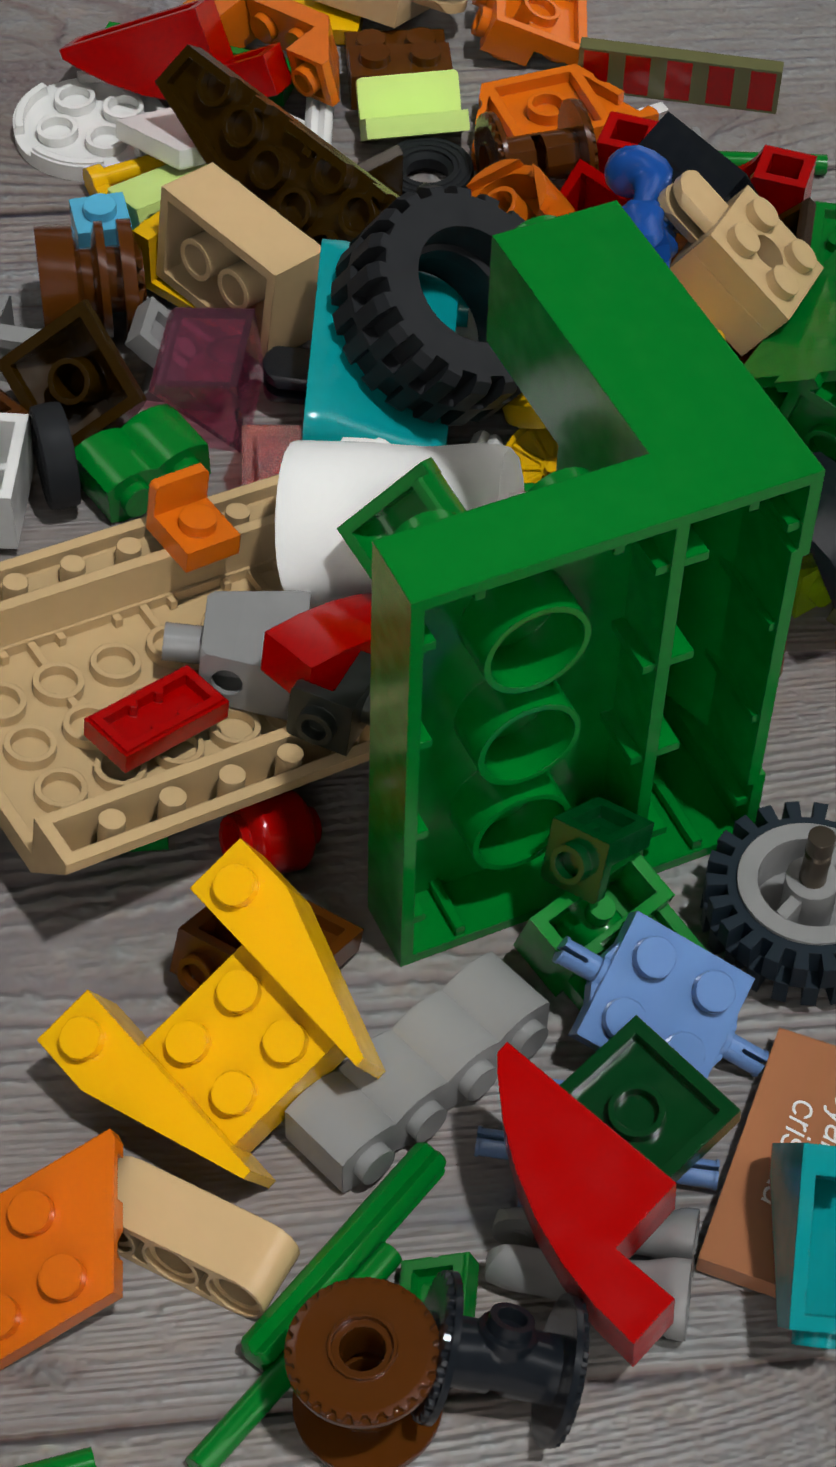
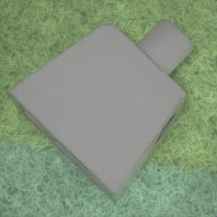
(232, 646)

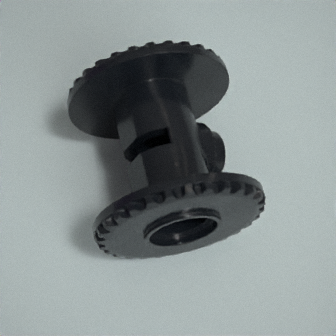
(510, 1357)

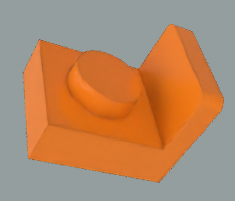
(188, 521)

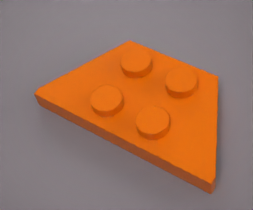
(533, 100)
(60, 1246)

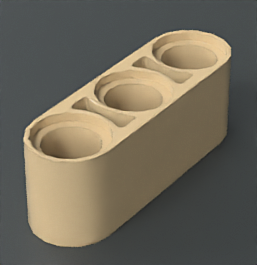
(201, 1239)

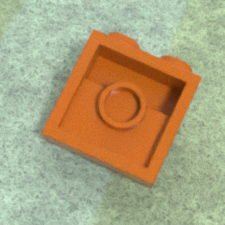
(519, 27)

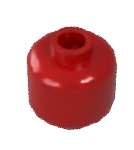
(278, 828)

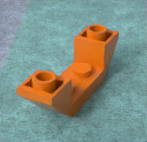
(301, 33)

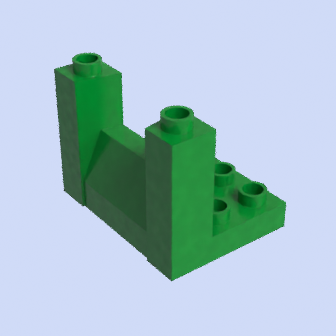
(602, 624)

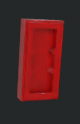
(156, 718)

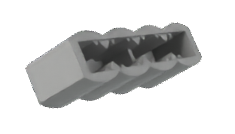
(432, 1062)

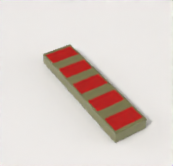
(684, 74)

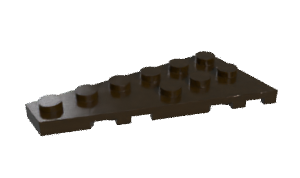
(270, 150)

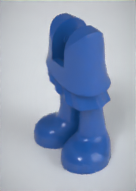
(642, 175)

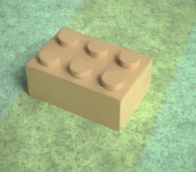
(237, 252)

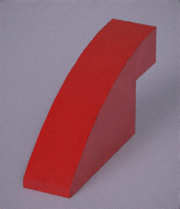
(141, 50)
(318, 643)
(586, 1203)

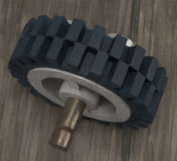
(775, 900)

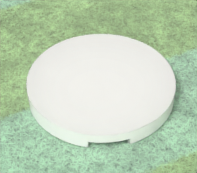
(75, 125)

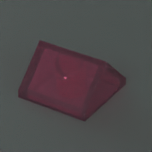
(211, 368)

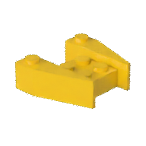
(241, 1041)

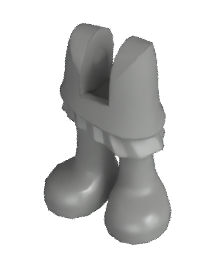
(524, 1269)

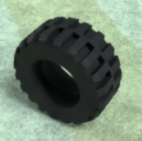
(390, 322)

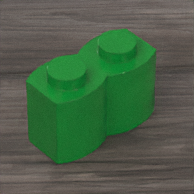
(123, 461)

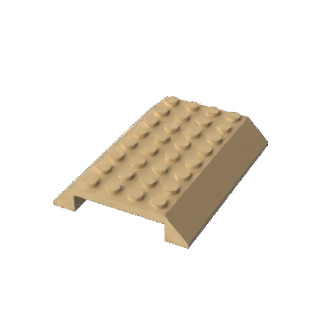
(88, 630)

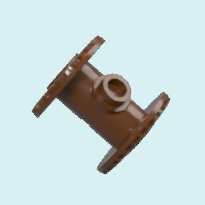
(552, 151)
(358, 1369)

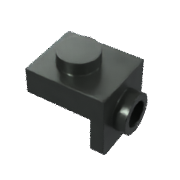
(331, 717)

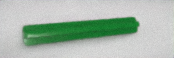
(347, 1248)

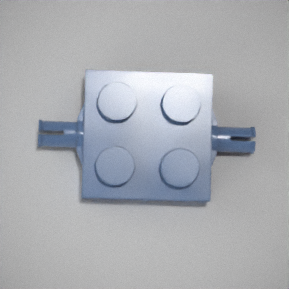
(668, 984)

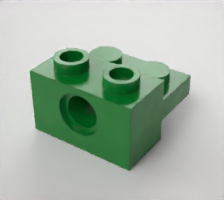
(595, 926)

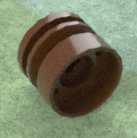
(104, 275)

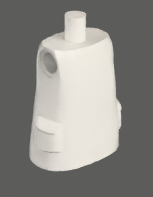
(333, 480)

